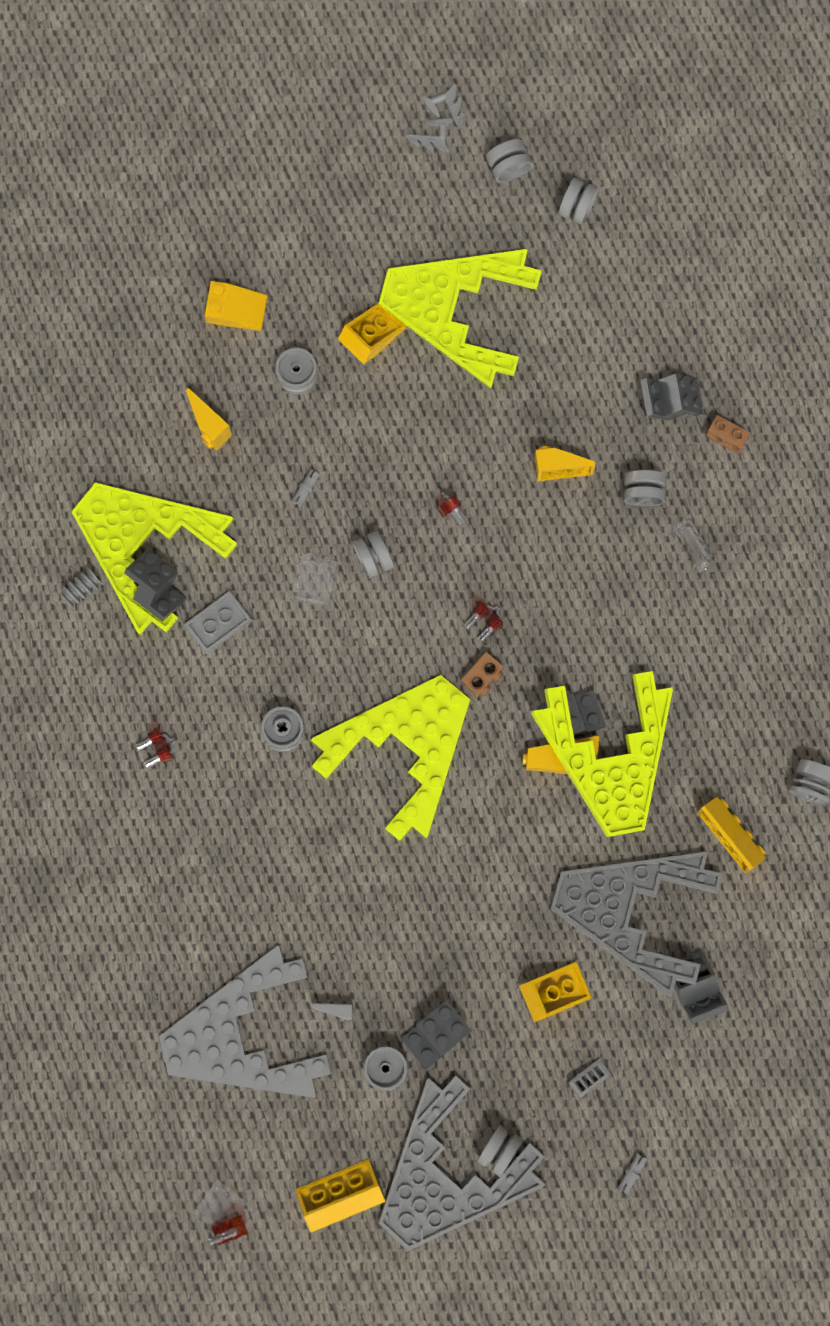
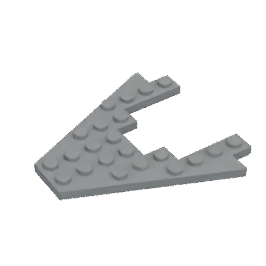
(602, 901)
(209, 1042)
(427, 1202)

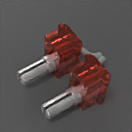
(451, 506)
(493, 624)
(156, 738)
(228, 1230)

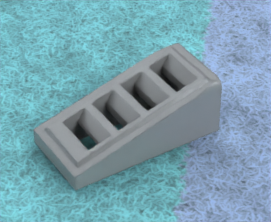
(339, 1010)
(577, 1089)

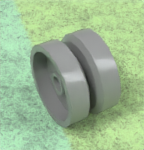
(509, 160)
(578, 201)
(306, 371)
(644, 488)
(375, 553)
(277, 719)
(391, 1079)
(499, 1150)

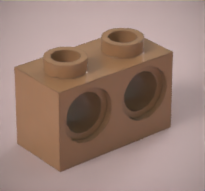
(728, 434)
(478, 672)

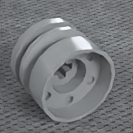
(812, 786)

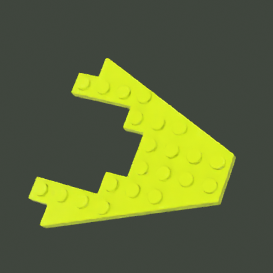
(427, 296)
(122, 520)
(427, 723)
(616, 786)

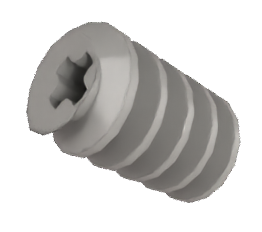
(80, 587)

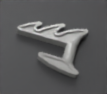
(449, 97)
(438, 141)

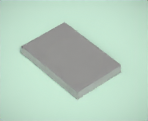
(218, 622)

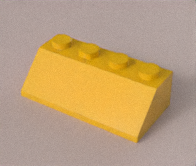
(731, 834)
(339, 1195)

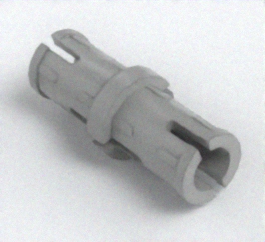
(305, 488)
(632, 1174)

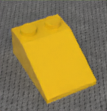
(235, 306)
(370, 333)
(212, 427)
(559, 464)
(555, 992)

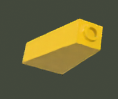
(545, 760)

